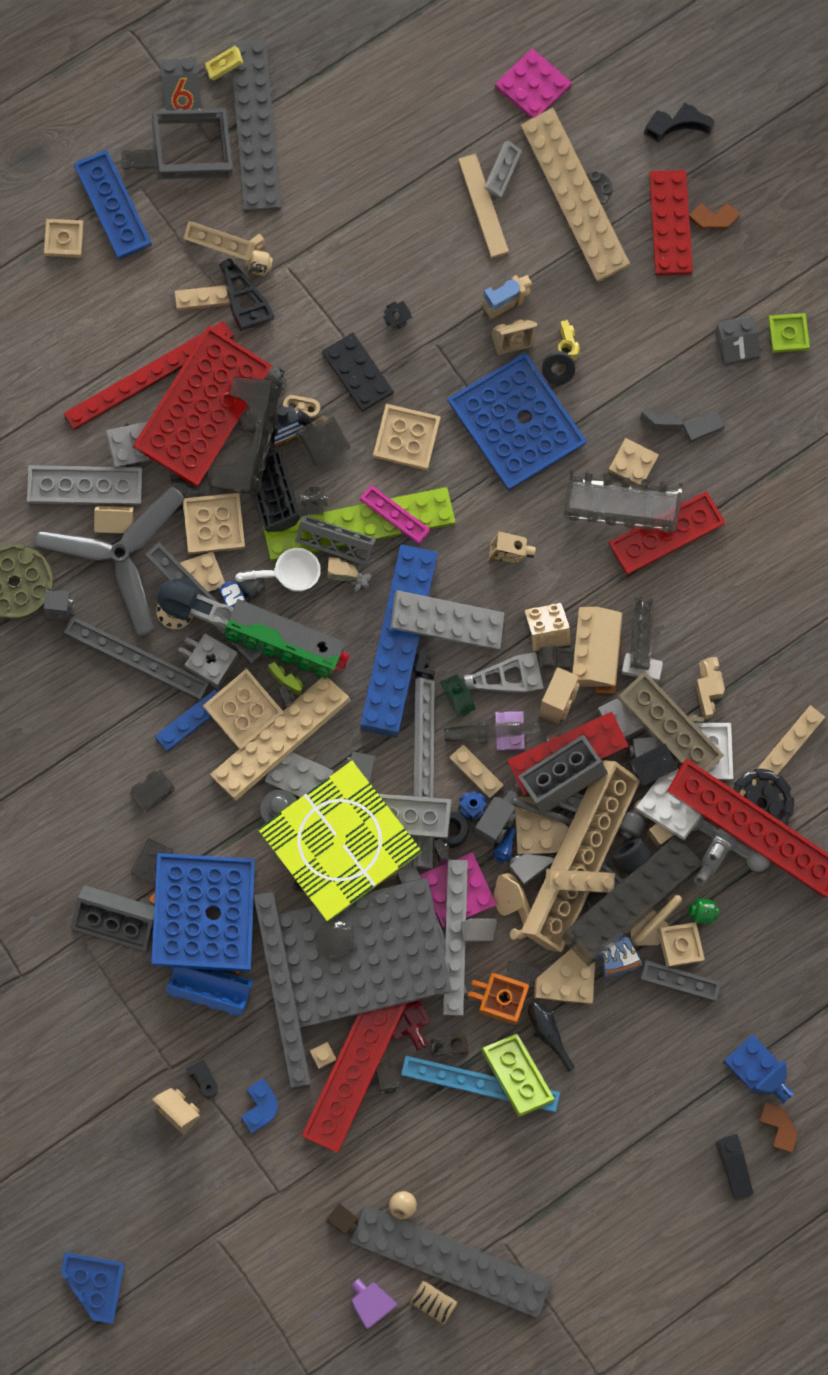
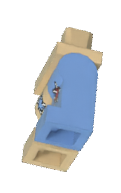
(507, 296)

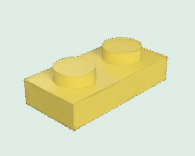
(224, 63)

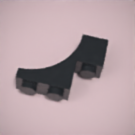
(686, 118)

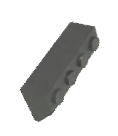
(563, 774)
(113, 918)

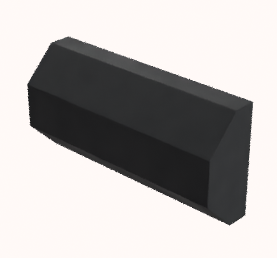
(276, 496)

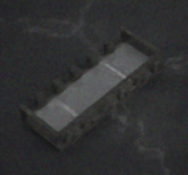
(622, 502)

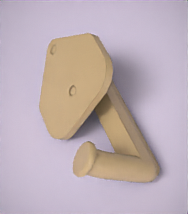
(510, 898)
(647, 930)

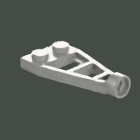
(529, 671)

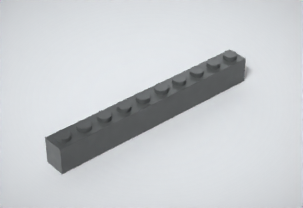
(282, 991)

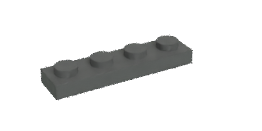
(680, 981)

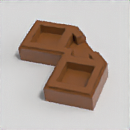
(706, 219)
(778, 1118)

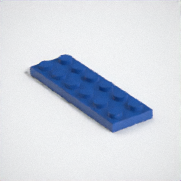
(112, 204)

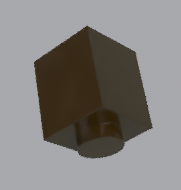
(343, 1220)

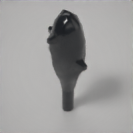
(547, 1030)

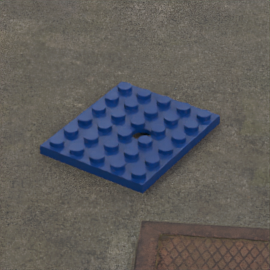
(490, 417)
(183, 894)

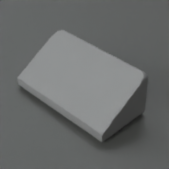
(654, 670)
(478, 929)

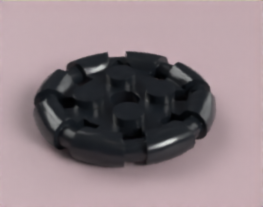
(768, 793)

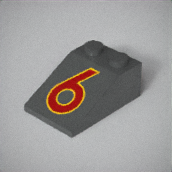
(180, 83)

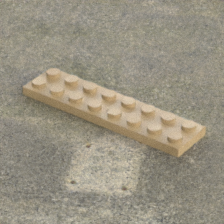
(280, 738)

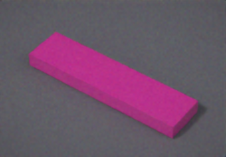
(394, 514)

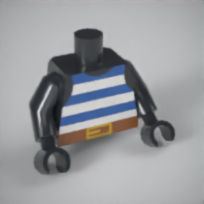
(285, 424)

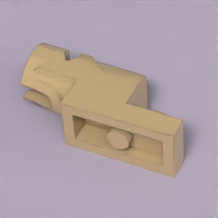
(709, 686)

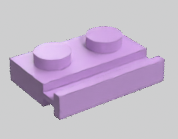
(510, 743)

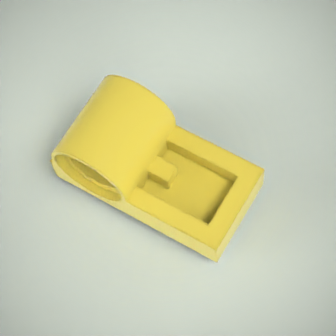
(568, 342)

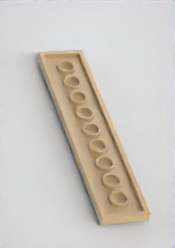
(575, 195)

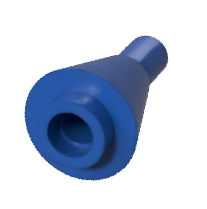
(504, 849)

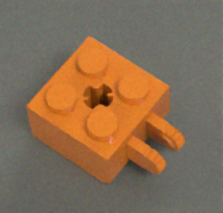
(497, 987)

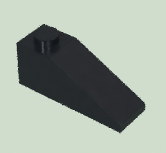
(735, 1166)

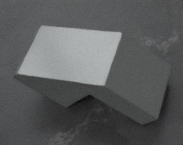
(668, 422)

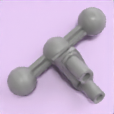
(718, 849)

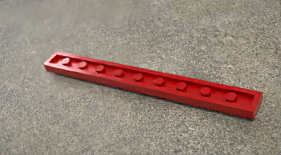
(136, 382)

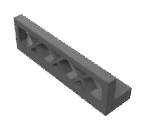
(337, 533)

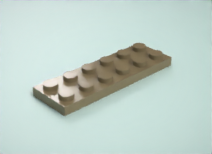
(668, 723)

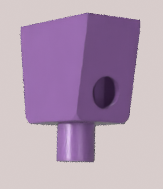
(371, 1303)

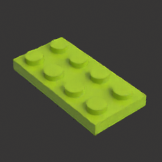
(518, 1075)

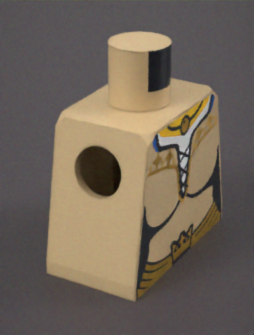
(510, 548)

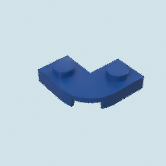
(265, 1108)

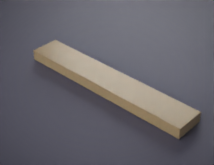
(483, 206)

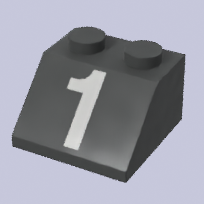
(738, 340)

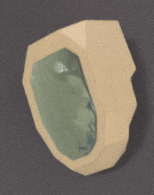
(341, 570)

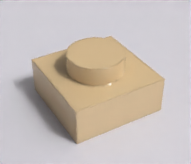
(259, 242)
(323, 1055)

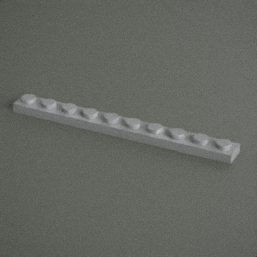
(424, 759)

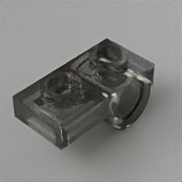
(552, 657)

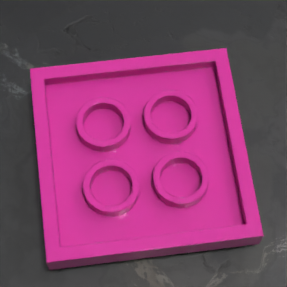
(533, 84)
(478, 893)

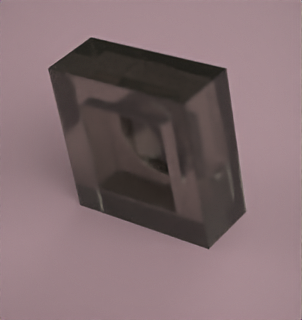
(286, 696)

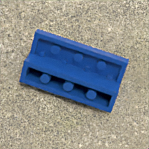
(211, 988)

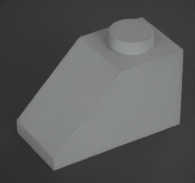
(529, 867)

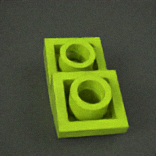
(279, 674)

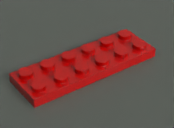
(670, 222)
(644, 546)
(601, 733)

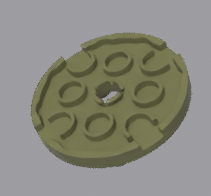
(34, 578)

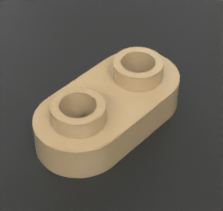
(303, 404)

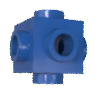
(472, 812)

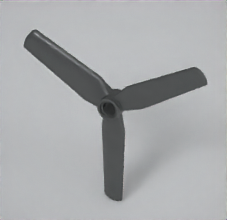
(133, 540)

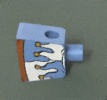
(620, 959)

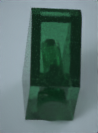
(458, 695)

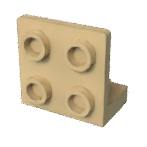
(548, 626)

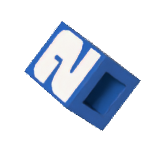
(230, 593)

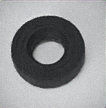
(558, 356)

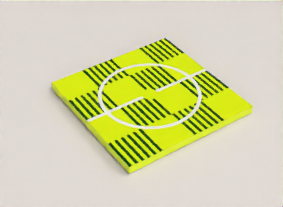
(339, 841)

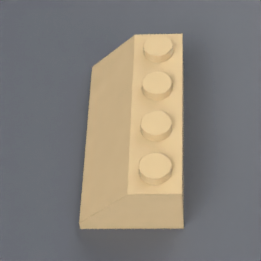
(597, 646)

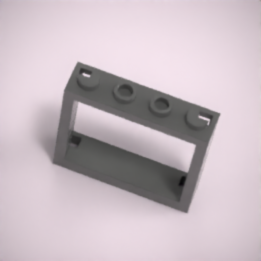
(190, 171)

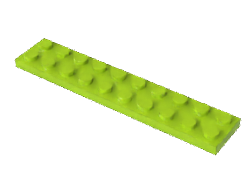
(429, 507)

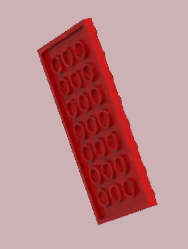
(198, 407)

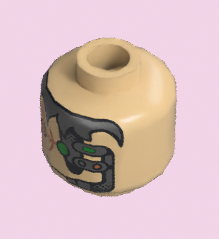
(259, 263)

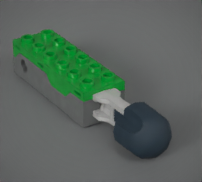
(257, 629)

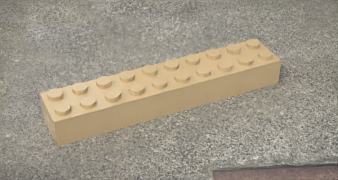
(581, 850)

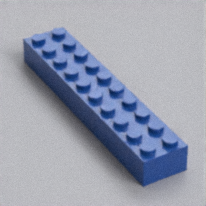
(396, 648)

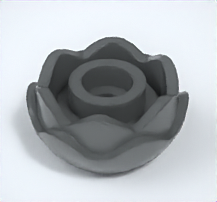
(277, 376)

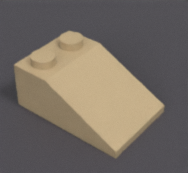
(514, 336)
(176, 1110)

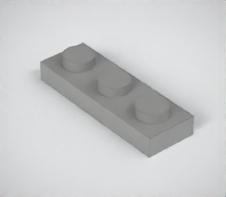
(503, 169)

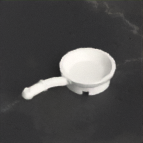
(294, 569)

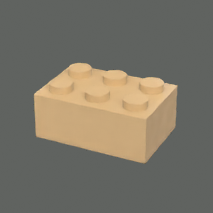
(559, 696)

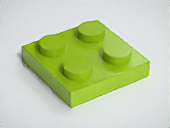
(788, 332)

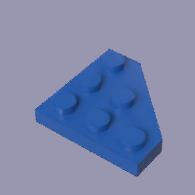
(95, 1284)

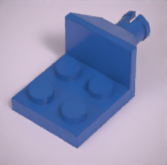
(759, 1069)

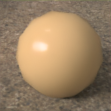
(403, 1205)

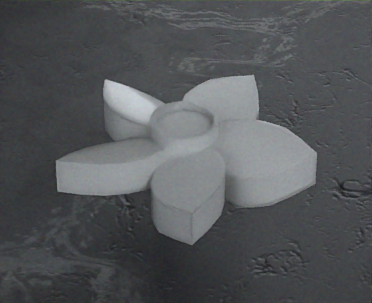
(362, 580)

